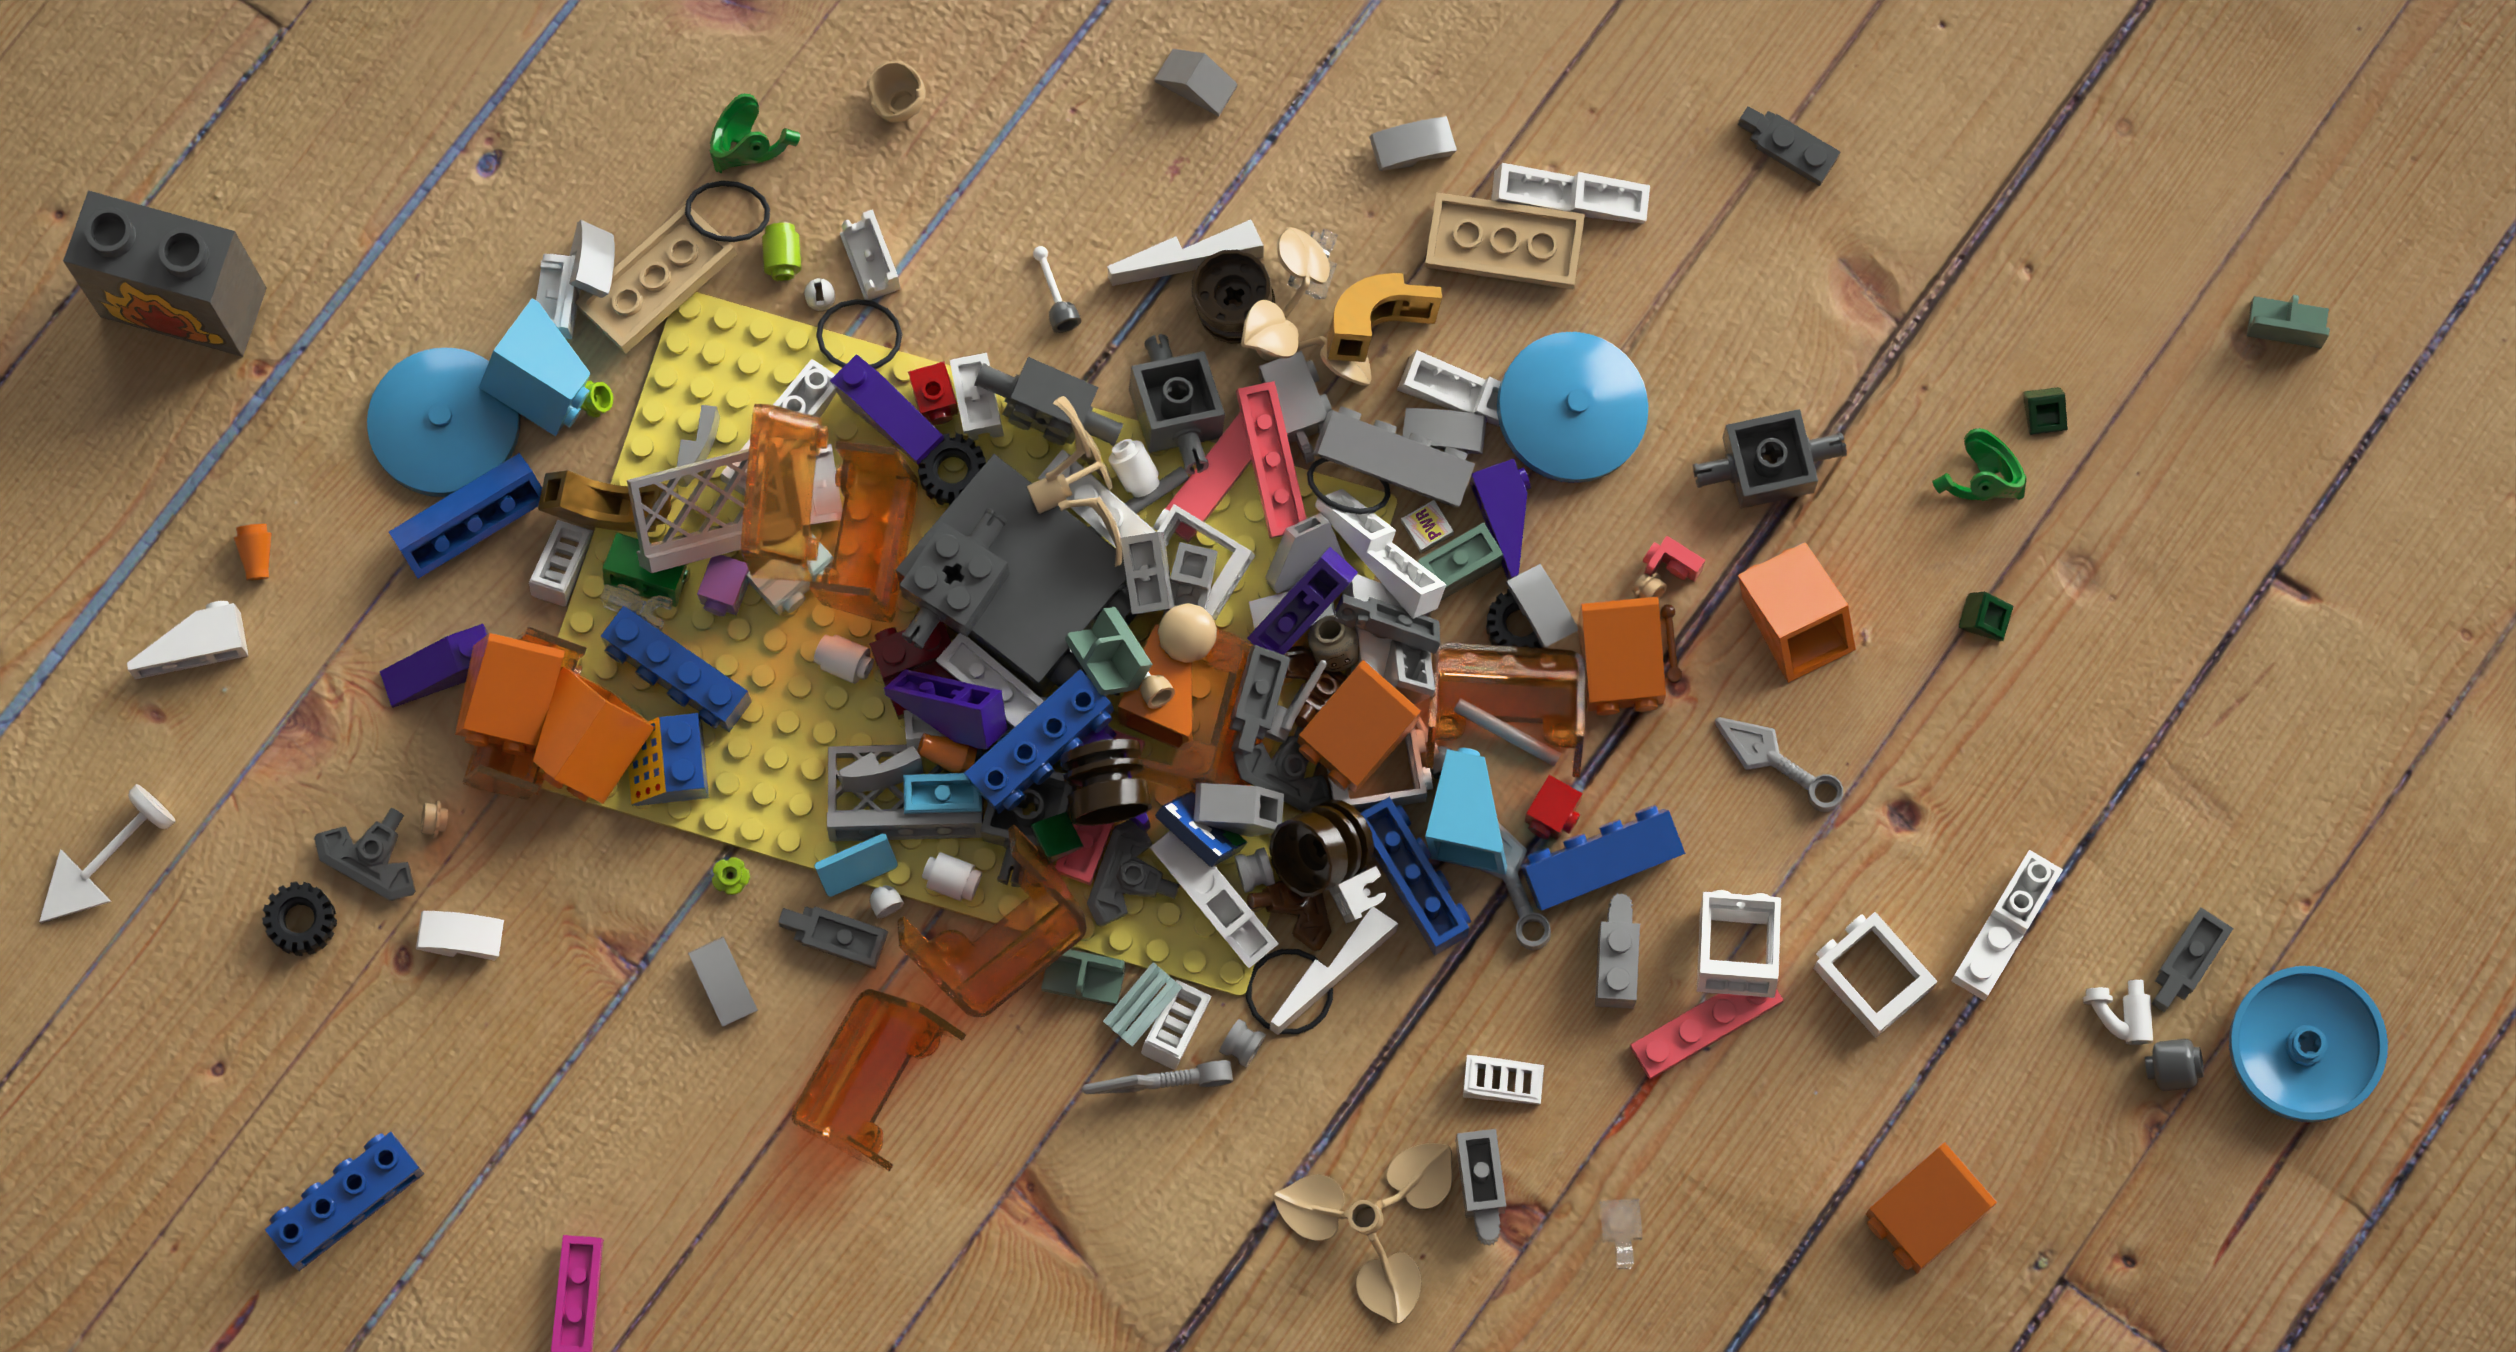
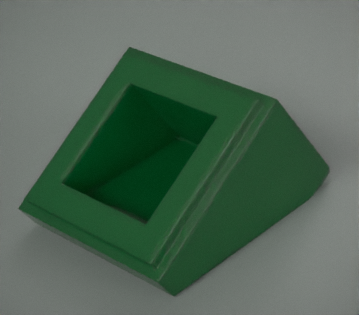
(2045, 410)
(1986, 615)
(1056, 837)

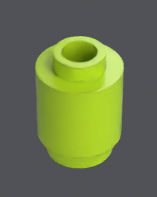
(781, 251)

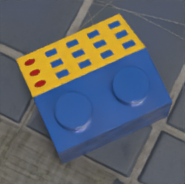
(670, 762)

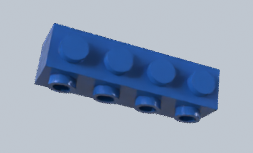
(468, 515)
(676, 669)
(1039, 741)
(1602, 858)
(1414, 878)
(344, 1200)

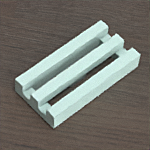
(1139, 1001)

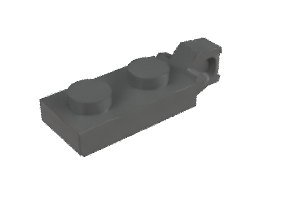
(1790, 144)
(1389, 622)
(1257, 697)
(836, 934)
(2190, 958)

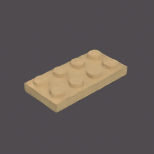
(1504, 240)
(656, 280)

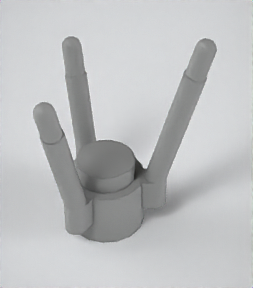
(1284, 717)

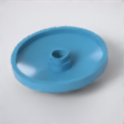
(1572, 407)
(437, 425)
(2308, 1044)

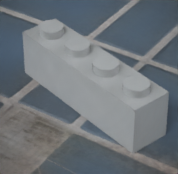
(1394, 458)

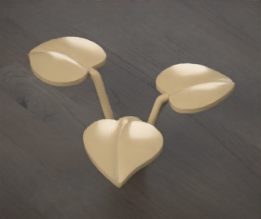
(1267, 324)
(1055, 489)
(1313, 1210)

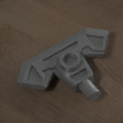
(1283, 774)
(369, 857)
(1125, 874)

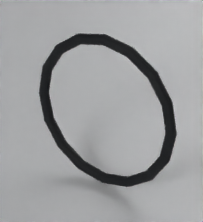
(727, 238)
(866, 303)
(1338, 506)
(1249, 992)

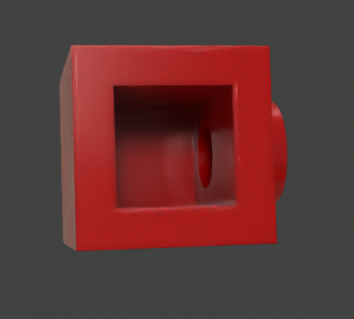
(934, 393)
(1553, 809)

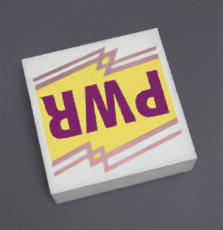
(1427, 526)

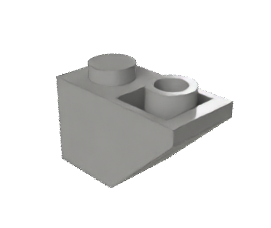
(1299, 550)
(1238, 808)

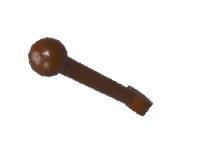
(1674, 673)

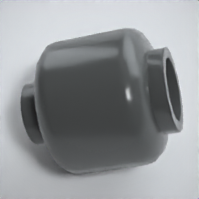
(2175, 1064)

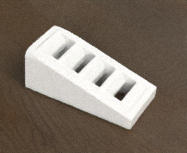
(554, 585)
(1166, 1047)
(1489, 1064)

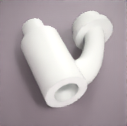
(2137, 1013)

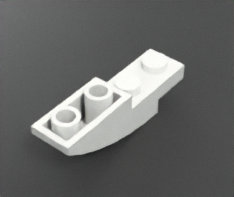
(807, 394)
(1216, 899)
(2006, 925)

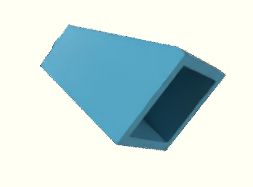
(537, 372)
(1464, 815)

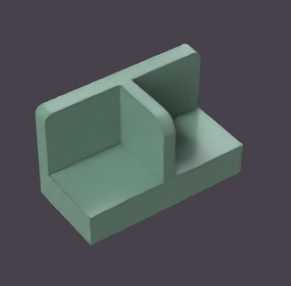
(2288, 322)
(1464, 559)
(1110, 654)
(1085, 977)

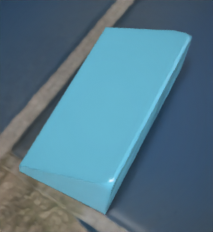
(940, 794)
(856, 865)

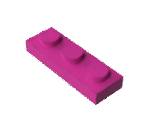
(577, 1294)

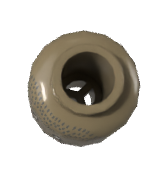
(1334, 644)

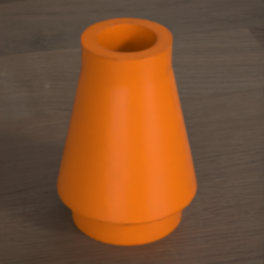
(253, 547)
(947, 753)

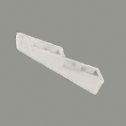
(1582, 193)
(1170, 258)
(1450, 386)
(1372, 540)
(1319, 979)

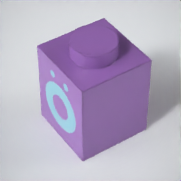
(723, 585)

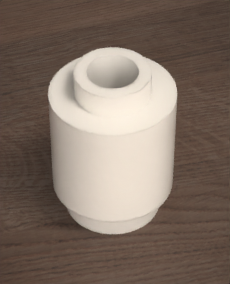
(1134, 467)
(843, 658)
(951, 877)

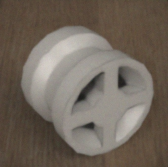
(1254, 870)
(1242, 1043)

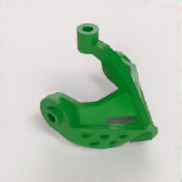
(751, 147)
(1991, 457)

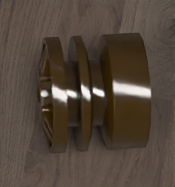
(1225, 277)
(1104, 774)
(1321, 848)

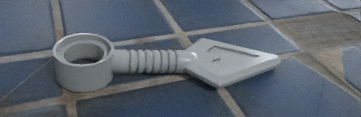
(1758, 748)
(1514, 856)
(1205, 1074)

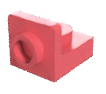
(1679, 560)

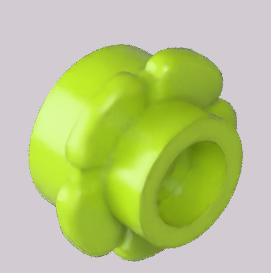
(598, 400)
(737, 883)

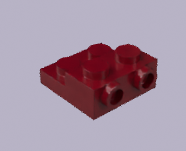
(895, 654)

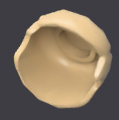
(895, 91)
(1187, 632)

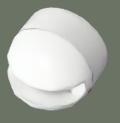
(828, 294)
(885, 901)

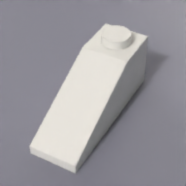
(199, 640)

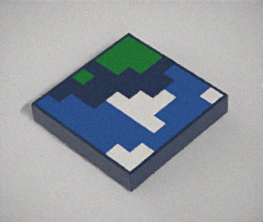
(1206, 842)

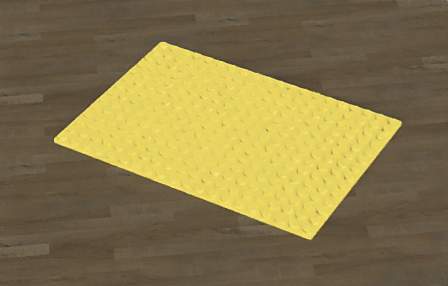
(773, 764)

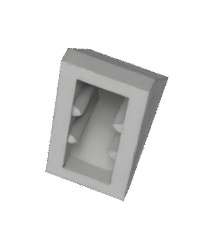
(1197, 80)
(1410, 672)

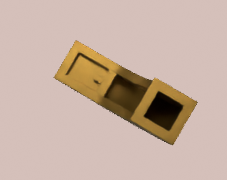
(1374, 302)
(596, 502)

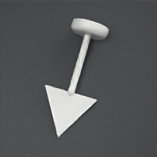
(72, 888)

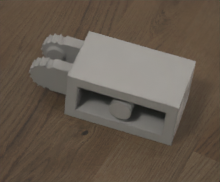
(1299, 398)
(1617, 956)
(1481, 1182)

